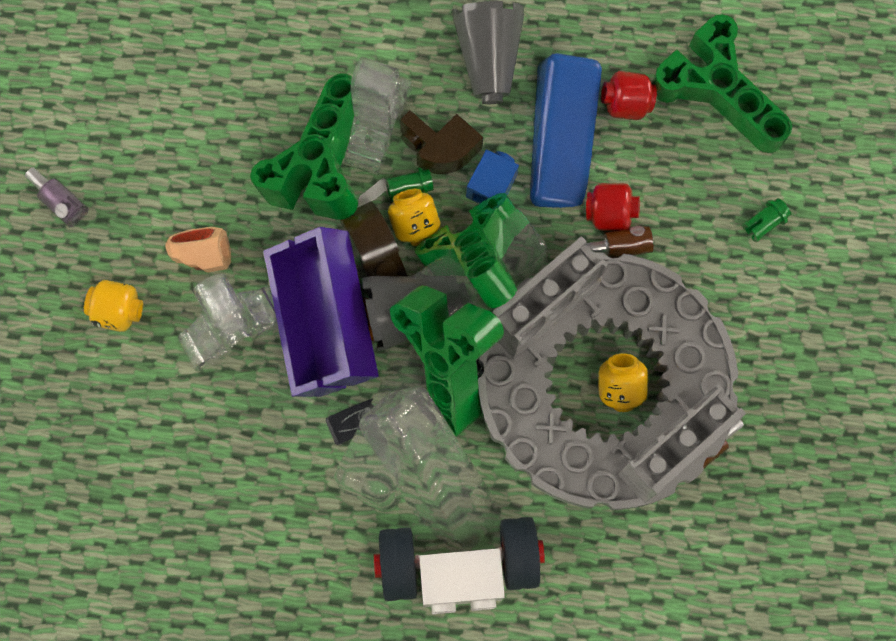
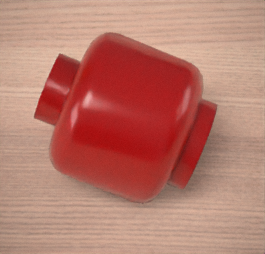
(629, 95)
(612, 206)

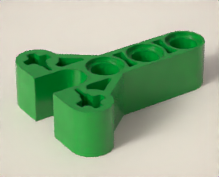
(697, 85)
(315, 159)
(477, 250)
(448, 349)

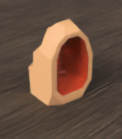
(201, 249)

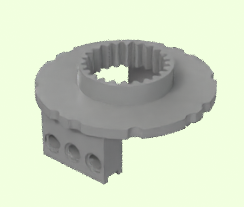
(644, 301)

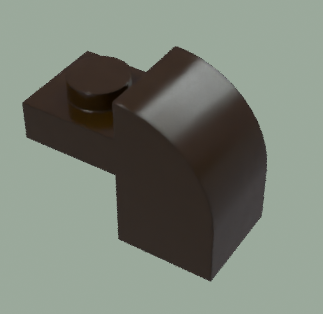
(441, 151)
(373, 242)

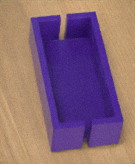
(320, 313)

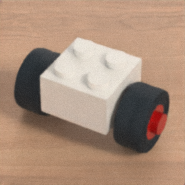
(460, 576)

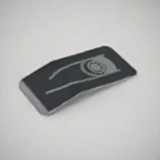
(346, 422)

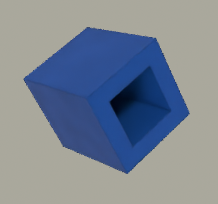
(492, 176)

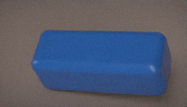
(564, 129)

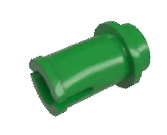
(420, 179)
(773, 214)

